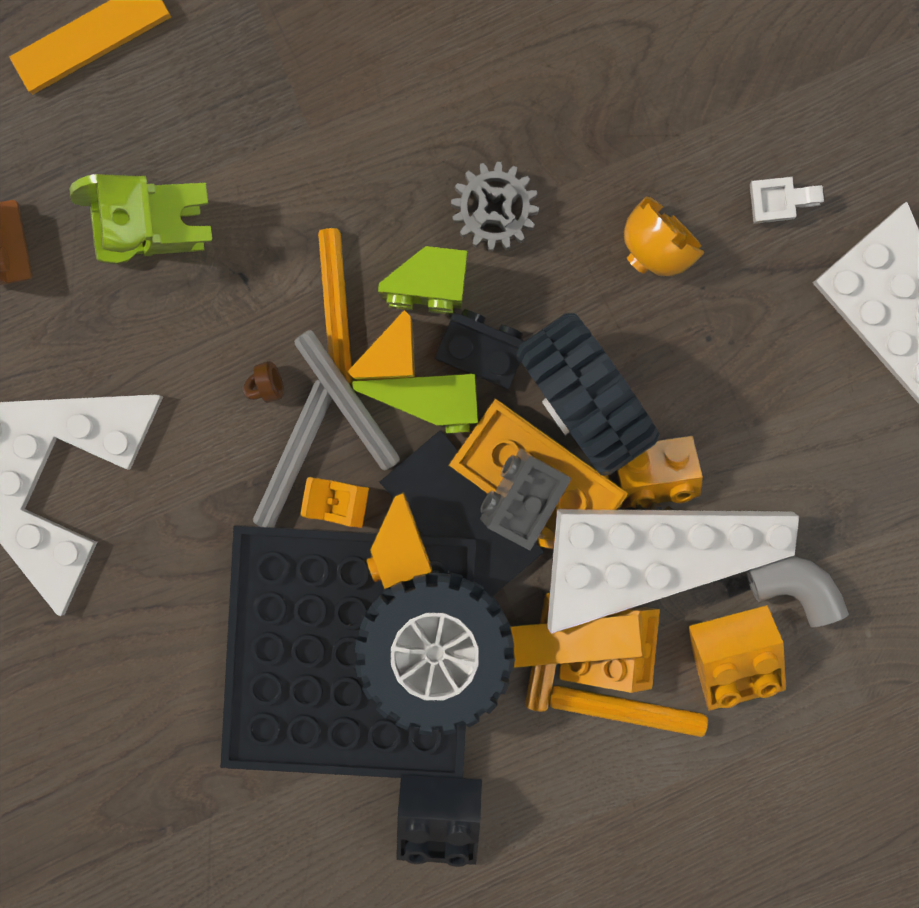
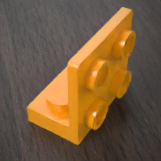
(625, 673)

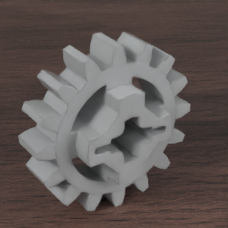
(508, 195)

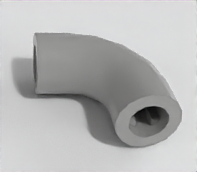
(803, 581)

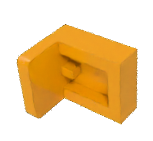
(334, 501)

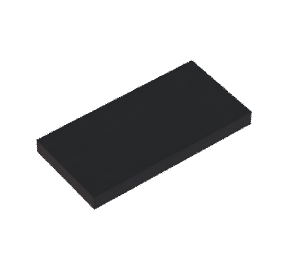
(450, 506)

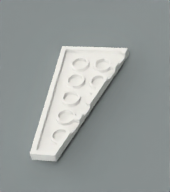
(638, 556)

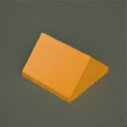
(390, 354)

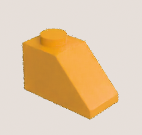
(398, 547)

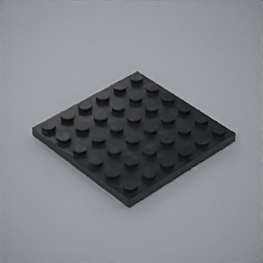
(293, 658)

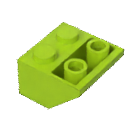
(428, 278)

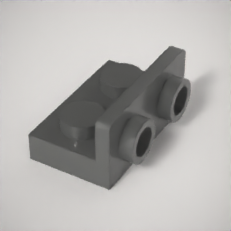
(523, 498)

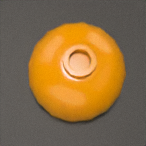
(659, 241)

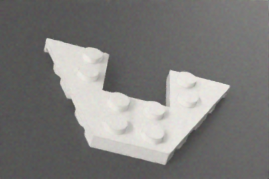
(102, 426)

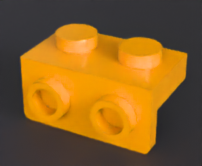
(662, 474)

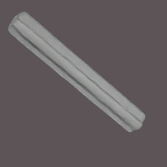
(346, 399)
(293, 456)

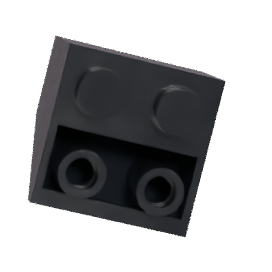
(438, 820)

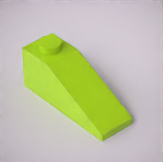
(435, 399)

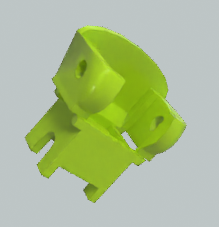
(131, 212)

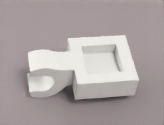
(778, 199)

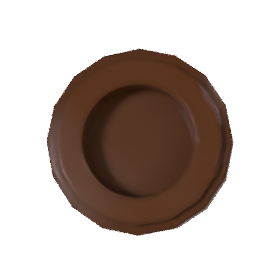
(268, 383)

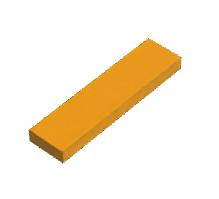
(85, 40)
(590, 641)

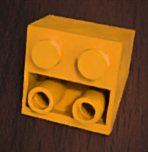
(739, 657)

